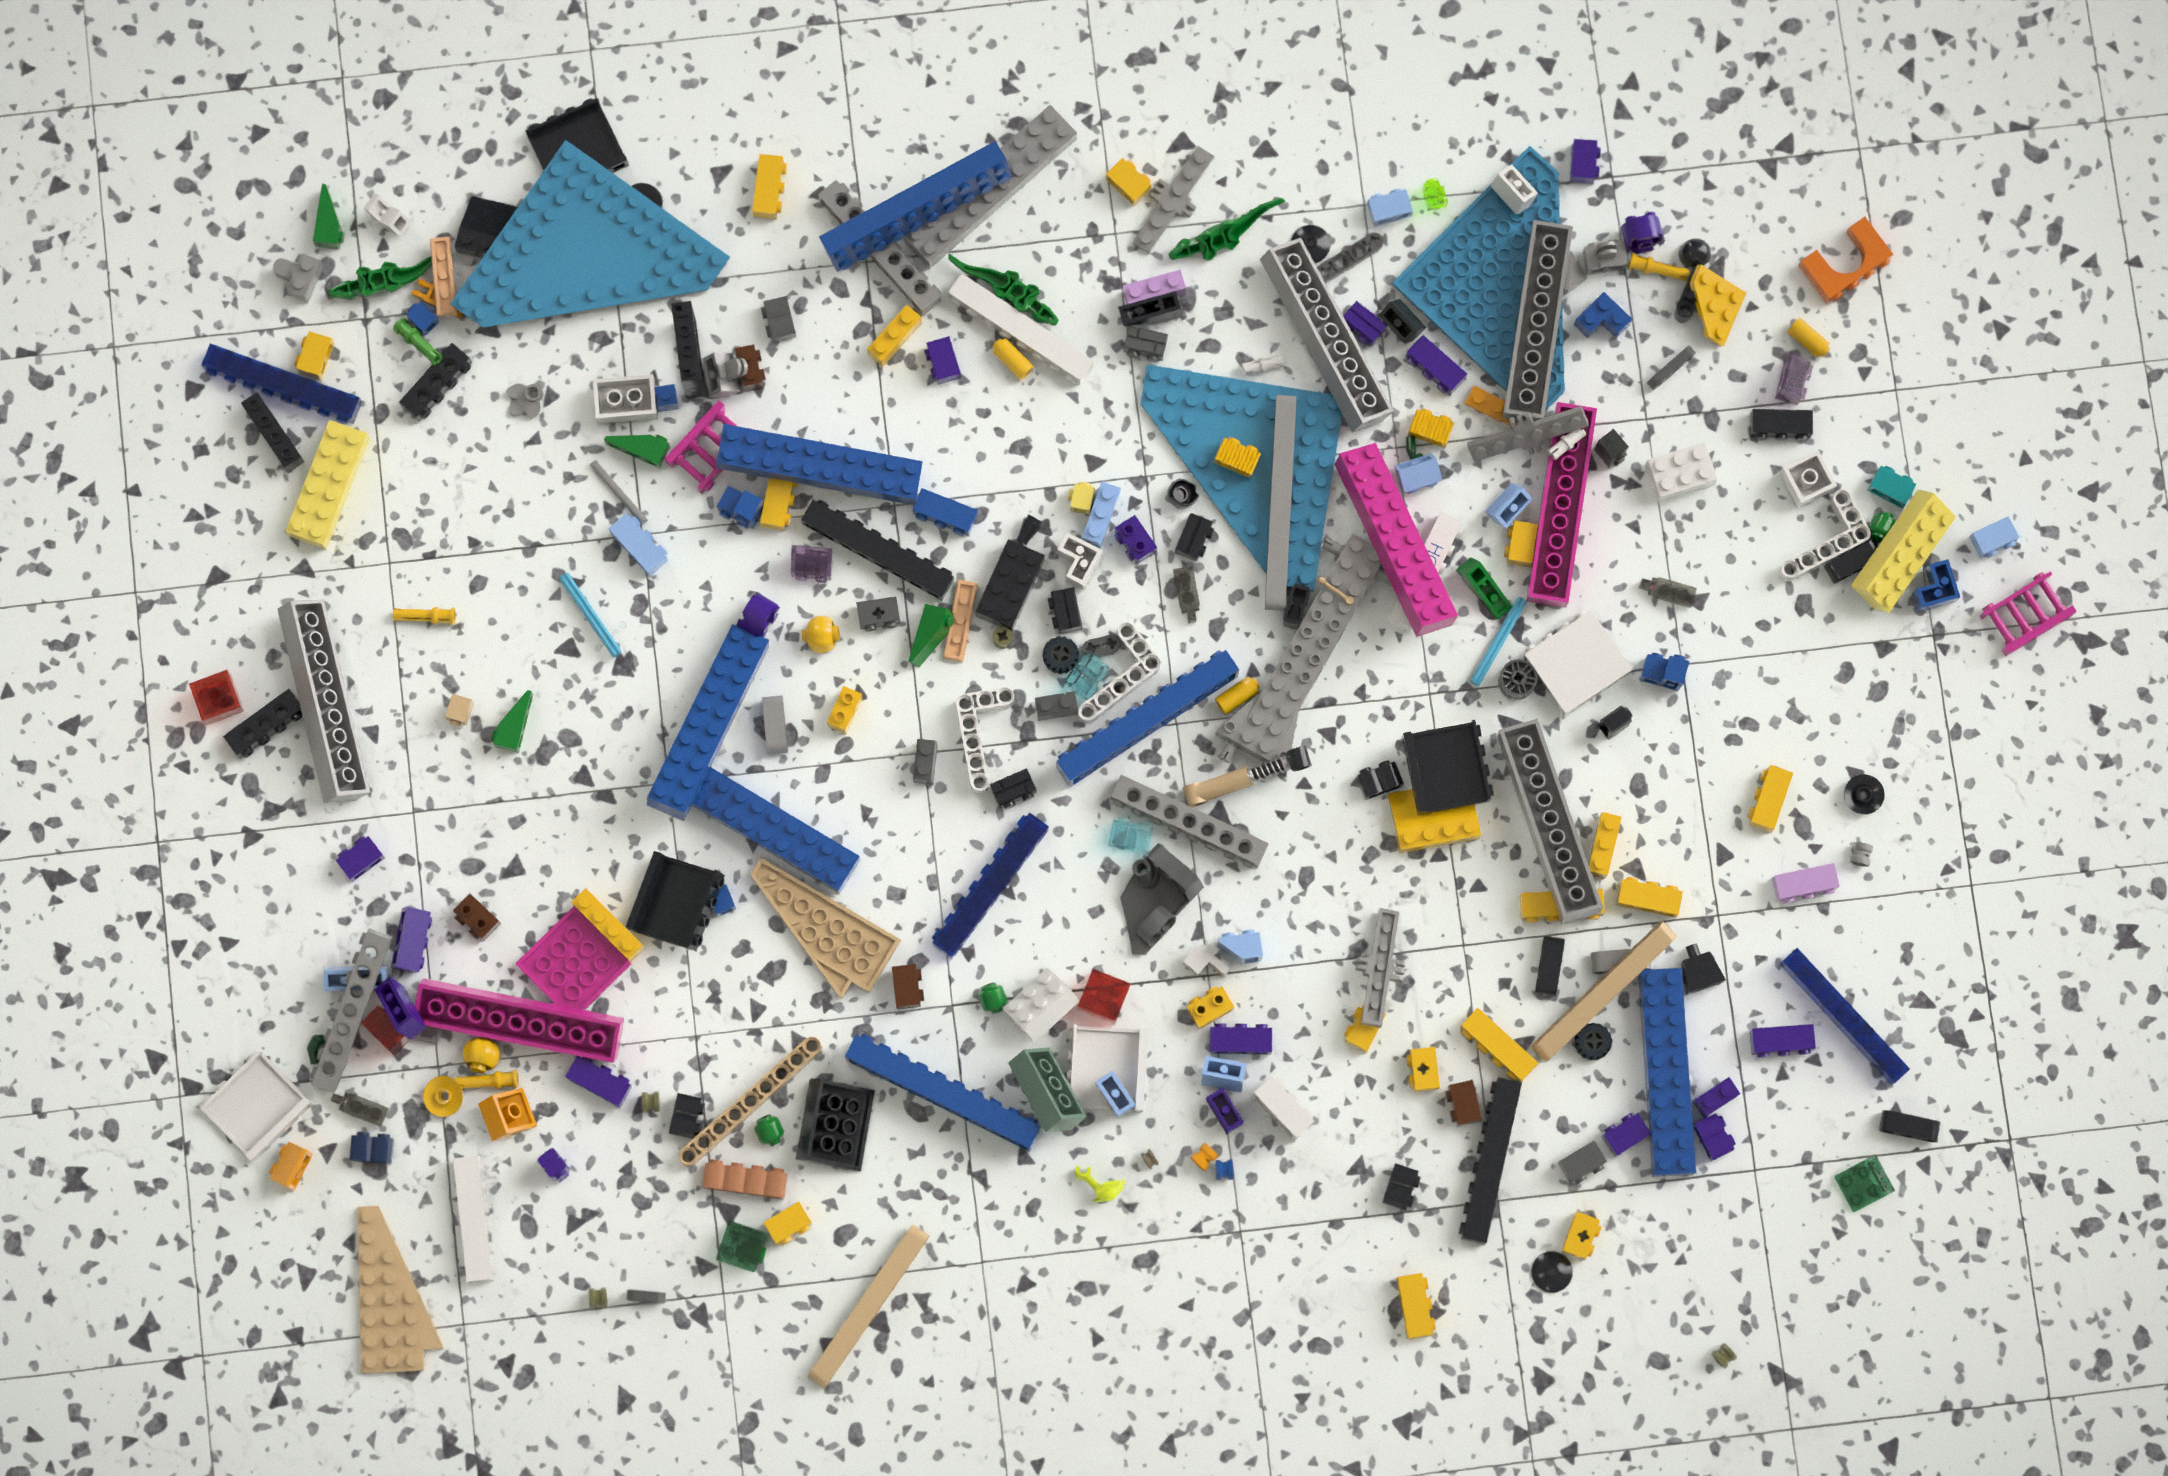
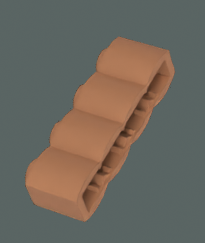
(745, 1180)

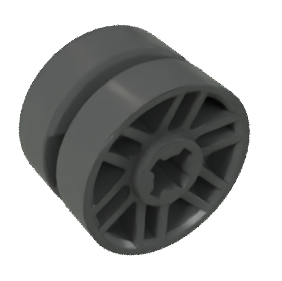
(1523, 671)

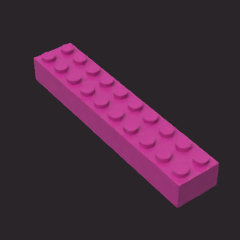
(1560, 517)
(1396, 539)
(519, 1020)

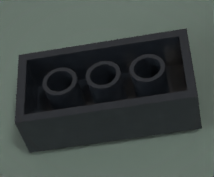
(1010, 585)

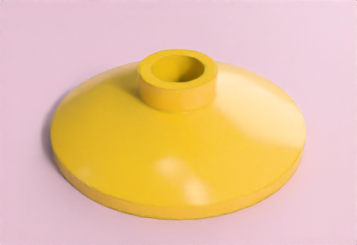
(434, 1098)

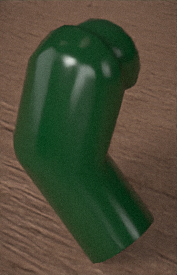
(1411, 447)
(313, 1046)

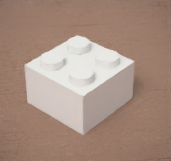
(1808, 479)

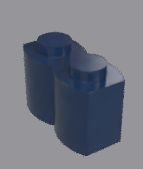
(371, 1149)

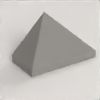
(1574, 275)

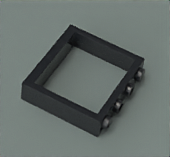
(688, 349)

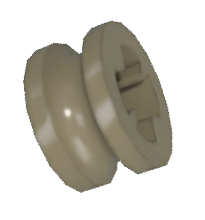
(1149, 1159)

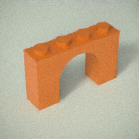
(1831, 283)

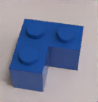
(1605, 313)
(740, 506)
(1941, 590)
(1665, 672)

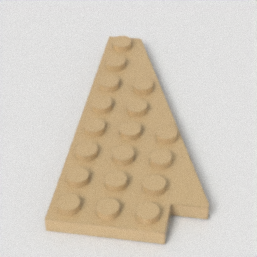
(834, 937)
(392, 1313)

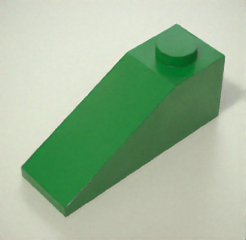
(327, 226)
(643, 447)
(1484, 587)
(931, 631)
(512, 726)

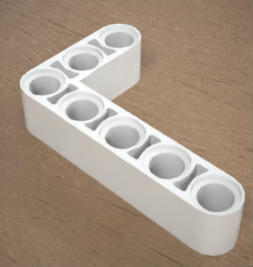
(1831, 545)
(1124, 679)
(974, 733)

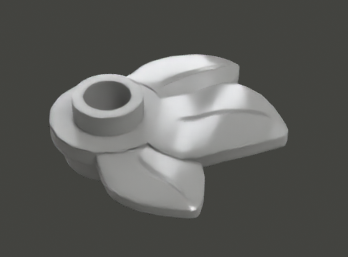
(523, 402)

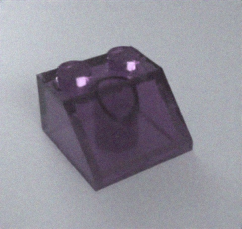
(1793, 378)
(811, 563)

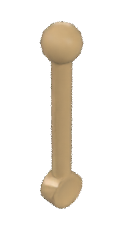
(1349, 600)

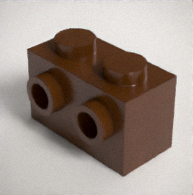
(754, 376)
(477, 917)
(907, 987)
(1464, 1103)

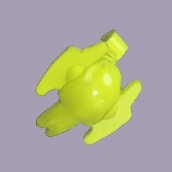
(1106, 1192)

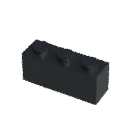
(1781, 424)

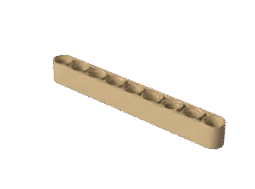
(1603, 991)
(754, 1091)
(868, 1306)

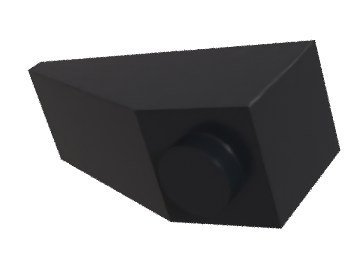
(1151, 310)

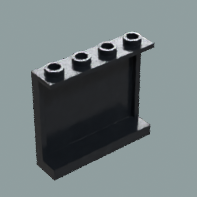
(582, 127)
(1447, 768)
(675, 901)

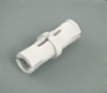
(1262, 365)
(1566, 443)

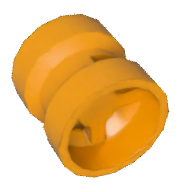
(1204, 1156)

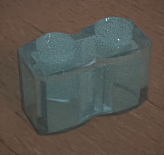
(1086, 675)
(1130, 836)

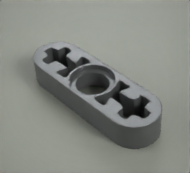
(1670, 368)

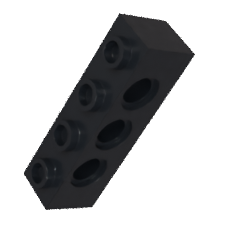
(423, 386)
(272, 432)
(269, 712)

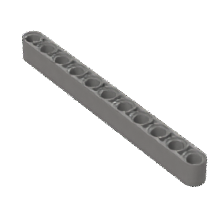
(1280, 503)

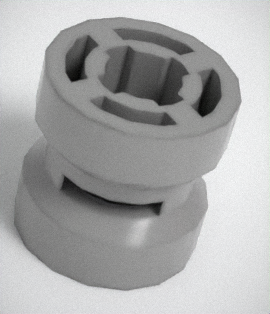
(1861, 854)

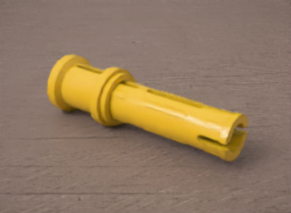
(1648, 265)
(434, 616)
(495, 1080)

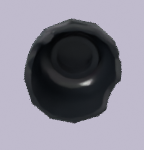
(1694, 253)
(1182, 493)

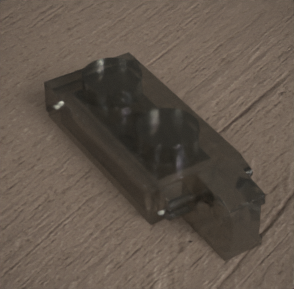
(1669, 591)
(1187, 592)
(361, 1108)

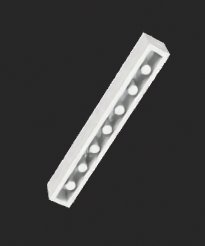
(1020, 329)

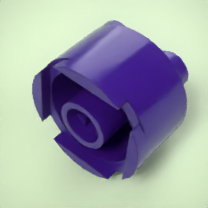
(1642, 233)
(758, 615)

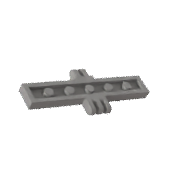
(1173, 199)
(1527, 433)
(1380, 968)

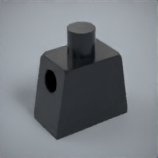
(1700, 970)

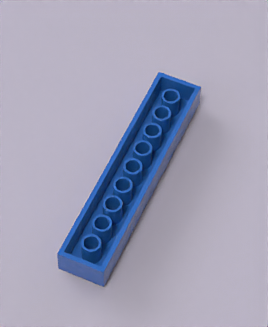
(916, 206)
(819, 464)
(1147, 718)
(707, 723)
(776, 831)
(1666, 1072)
(942, 1092)

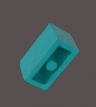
(1892, 486)

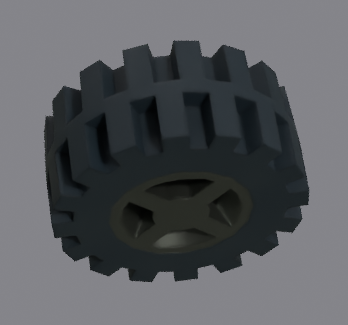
(1062, 648)
(1598, 1037)

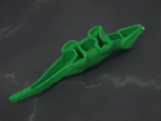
(1221, 235)
(381, 280)
(1009, 287)

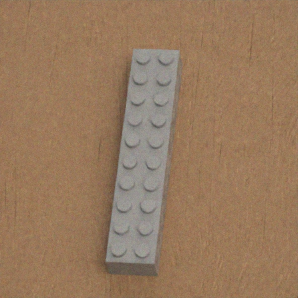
(1026, 155)
(1537, 320)
(1326, 335)
(323, 700)
(1549, 821)

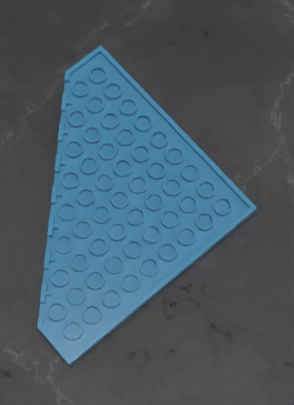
(584, 246)
(1475, 273)
(1203, 409)

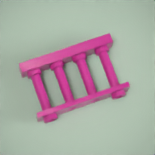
(690, 442)
(2045, 622)

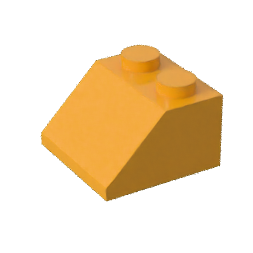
(507, 1114)
(290, 1165)

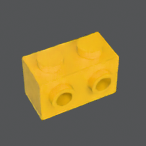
(1210, 1007)

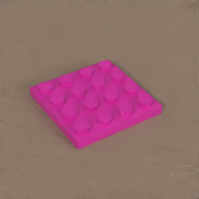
(573, 962)

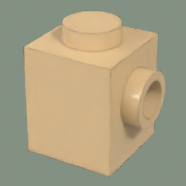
(459, 710)

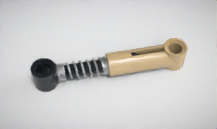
(1201, 792)

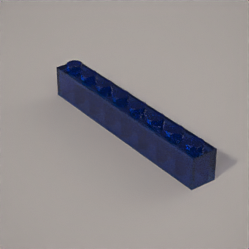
(281, 383)
(990, 886)
(1844, 1016)

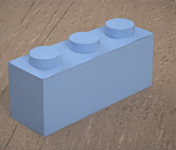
(1101, 514)
(638, 544)
(335, 977)

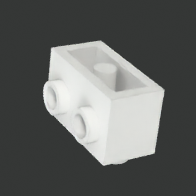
(1514, 189)

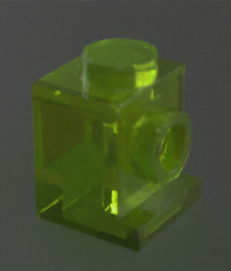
(1434, 194)

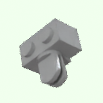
(1604, 257)
(301, 276)
(723, 373)

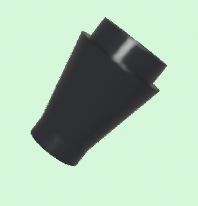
(1028, 529)

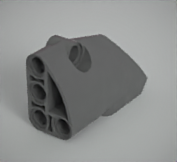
(1156, 897)

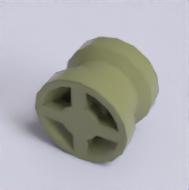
(1002, 641)
(650, 1102)
(598, 1298)
(1724, 1355)

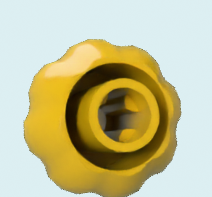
(821, 634)
(481, 1054)

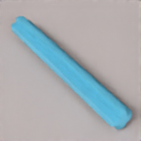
(590, 615)
(1498, 641)

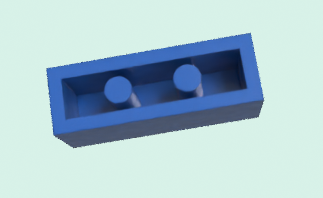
(944, 512)

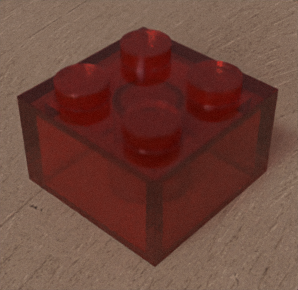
(216, 697)
(1104, 996)
(382, 1029)

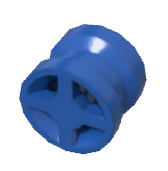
(1224, 1170)

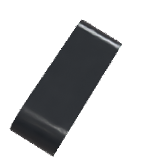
(1686, 302)
(1850, 562)
(1549, 966)
(1909, 1126)

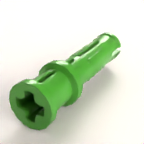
(412, 336)

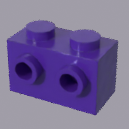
(1135, 539)

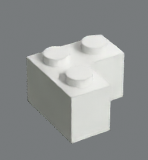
(1084, 559)

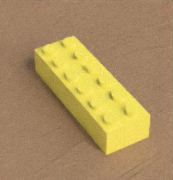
(327, 484)
(1903, 551)

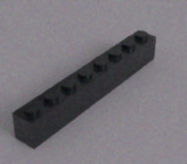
(877, 549)
(1491, 1160)

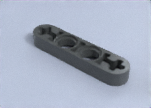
(1347, 255)

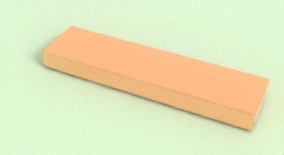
(443, 276)
(962, 610)

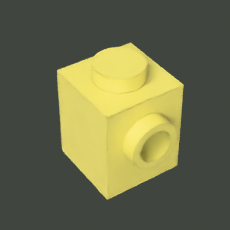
(1081, 498)

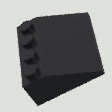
(481, 225)
(835, 1124)

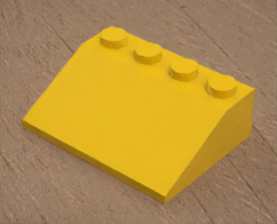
(1430, 829)

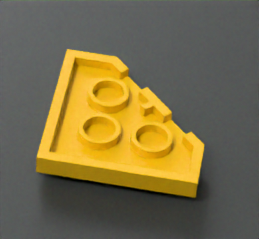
(1716, 303)

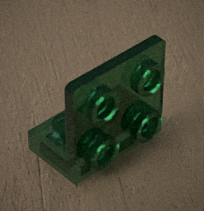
(1864, 1183)
(742, 1246)

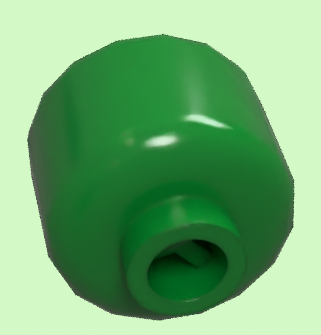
(1880, 525)
(992, 997)
(769, 1130)

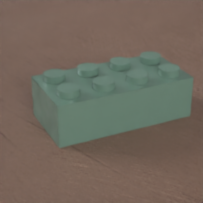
(1047, 1089)

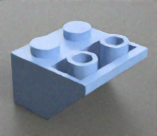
(1243, 947)

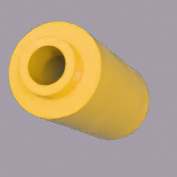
(1809, 338)
(1012, 358)
(1237, 695)

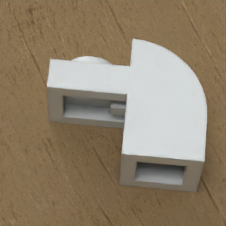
(387, 215)
(1202, 956)

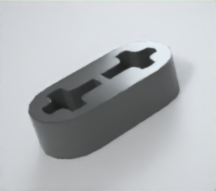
(1100, 641)
(646, 1296)

